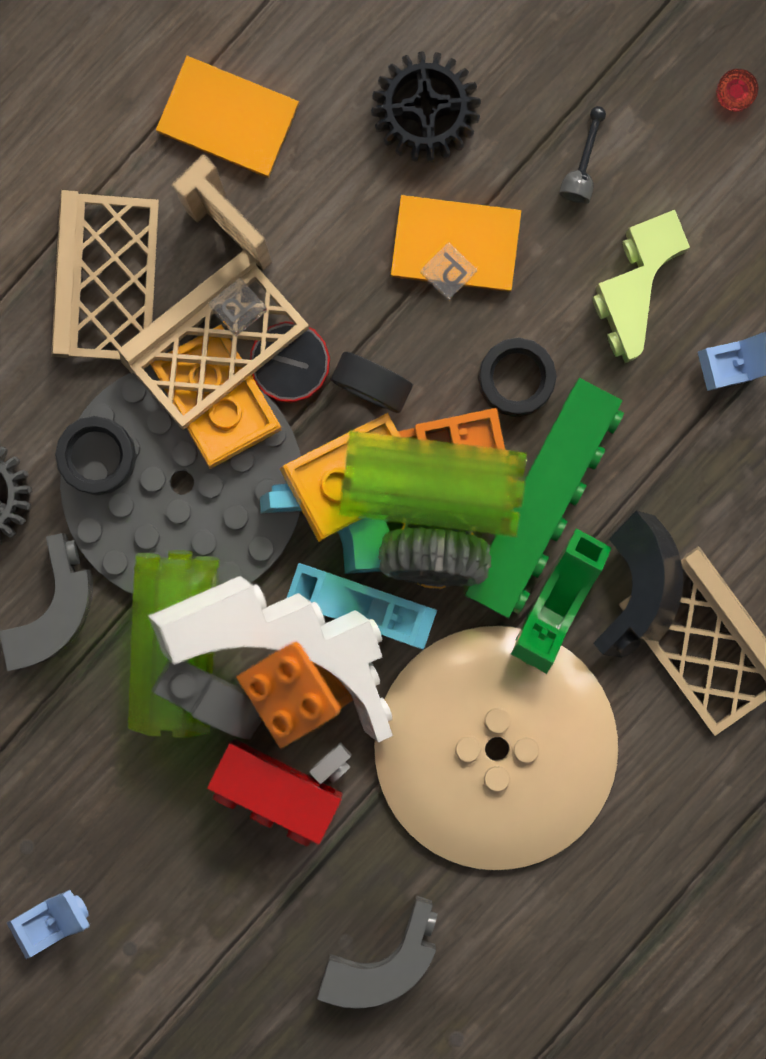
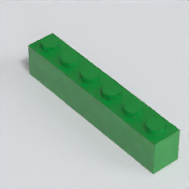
(548, 490)

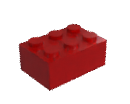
(274, 793)

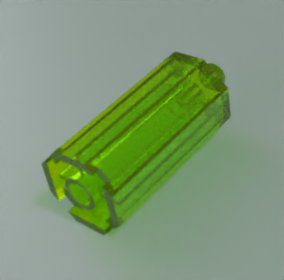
(432, 484)
(156, 586)

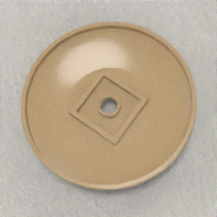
(484, 808)

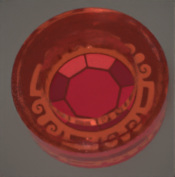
(737, 89)

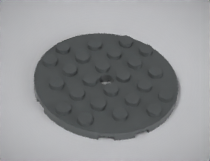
(146, 515)

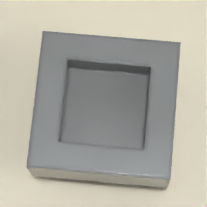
(332, 765)

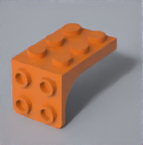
(293, 693)

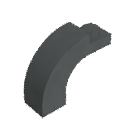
(64, 617)
(209, 698)
(379, 982)

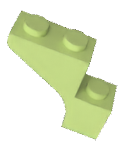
(627, 296)

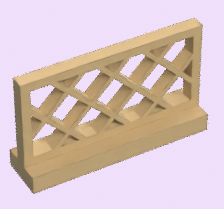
(204, 194)
(69, 266)
(183, 320)
(742, 630)

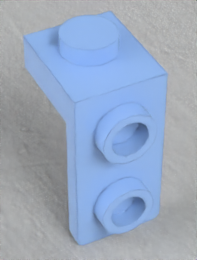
(734, 362)
(49, 923)

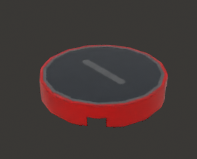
(297, 369)

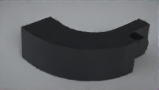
(655, 588)

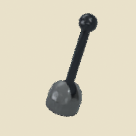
(578, 184)

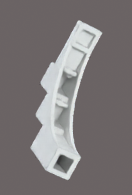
(239, 617)

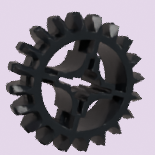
(444, 104)

